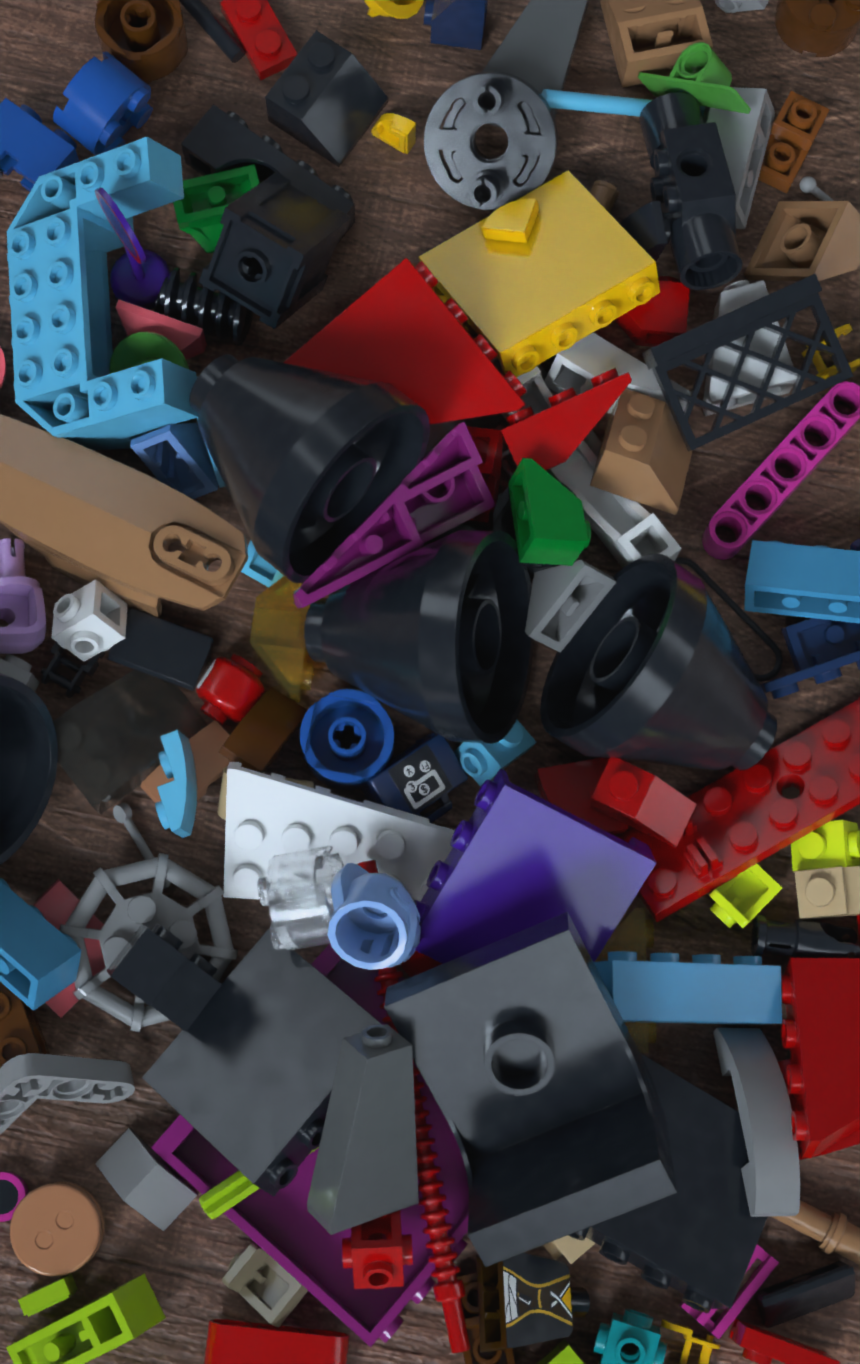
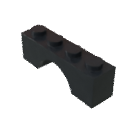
(225, 143)

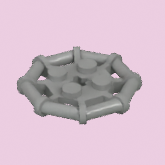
(146, 911)

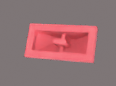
(185, 336)

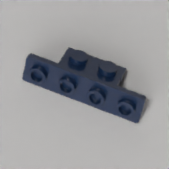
(817, 651)

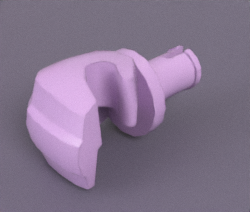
(20, 602)

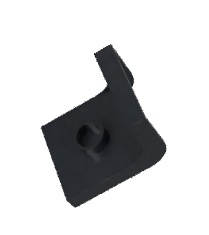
(536, 1088)

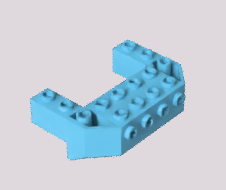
(64, 302)

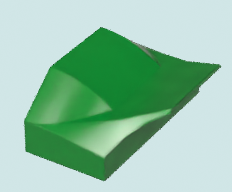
(206, 200)

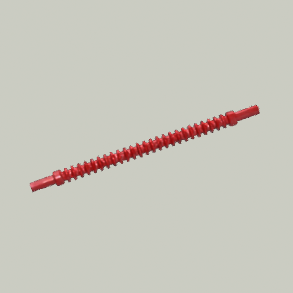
(448, 1289)

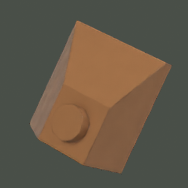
(807, 241)

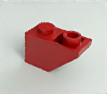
(660, 317)

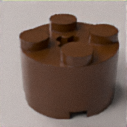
(818, 24)
(143, 35)

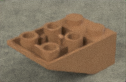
(652, 34)

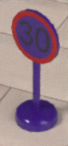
(138, 272)

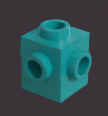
(630, 1328)

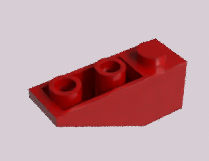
(559, 430)

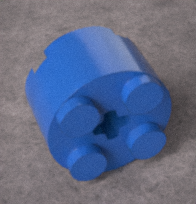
(103, 104)
(331, 718)

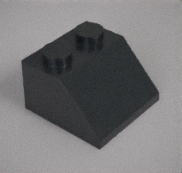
(325, 99)

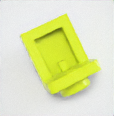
(828, 847)
(743, 896)

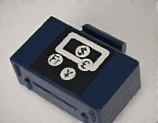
(418, 778)

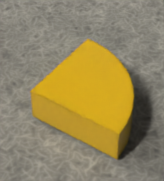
(396, 131)
(512, 221)

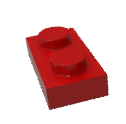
(259, 35)

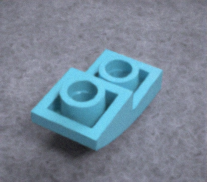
(179, 796)

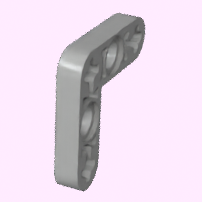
(60, 1078)

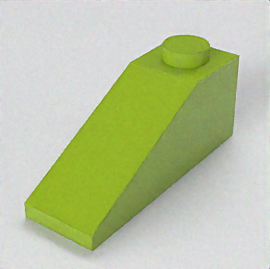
(92, 1327)

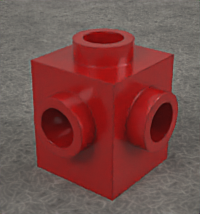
(378, 1252)

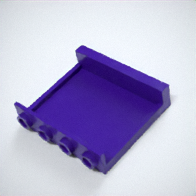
(524, 865)

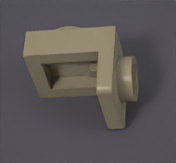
(264, 1284)

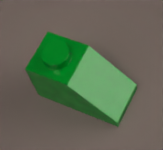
(546, 517)

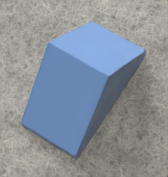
(178, 458)

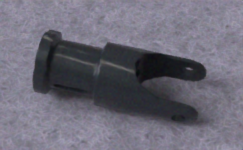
(802, 939)

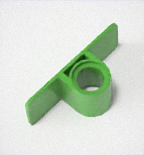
(700, 75)

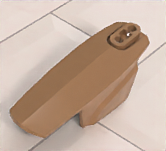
(113, 523)

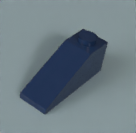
(456, 22)

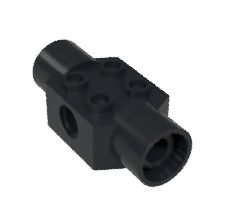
(692, 190)

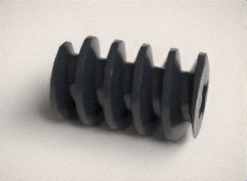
(204, 307)

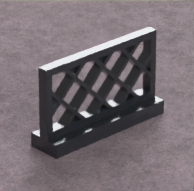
(742, 323)

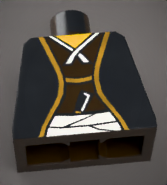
(526, 1302)

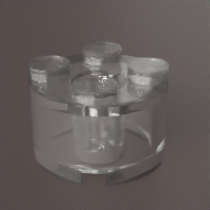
(300, 896)

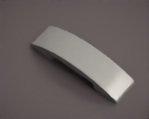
(765, 1116)

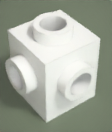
(89, 620)

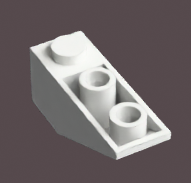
(596, 356)

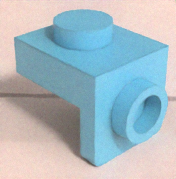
(484, 760)

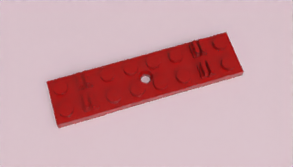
(748, 817)

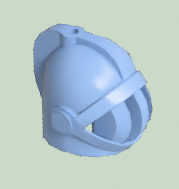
(372, 919)

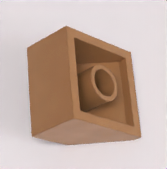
(642, 453)

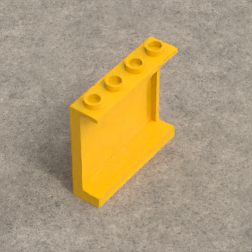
(556, 287)

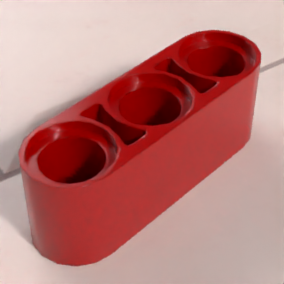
(265, 1344)

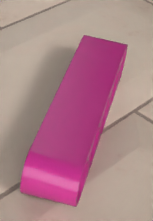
(772, 487)

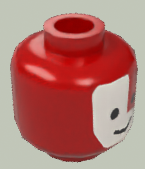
(230, 689)

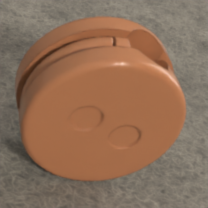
(57, 1228)

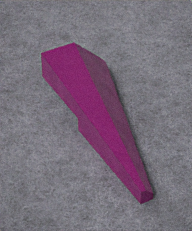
(427, 503)

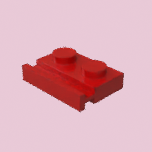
(764, 1346)

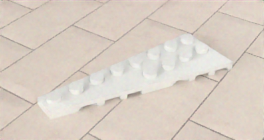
(281, 817)

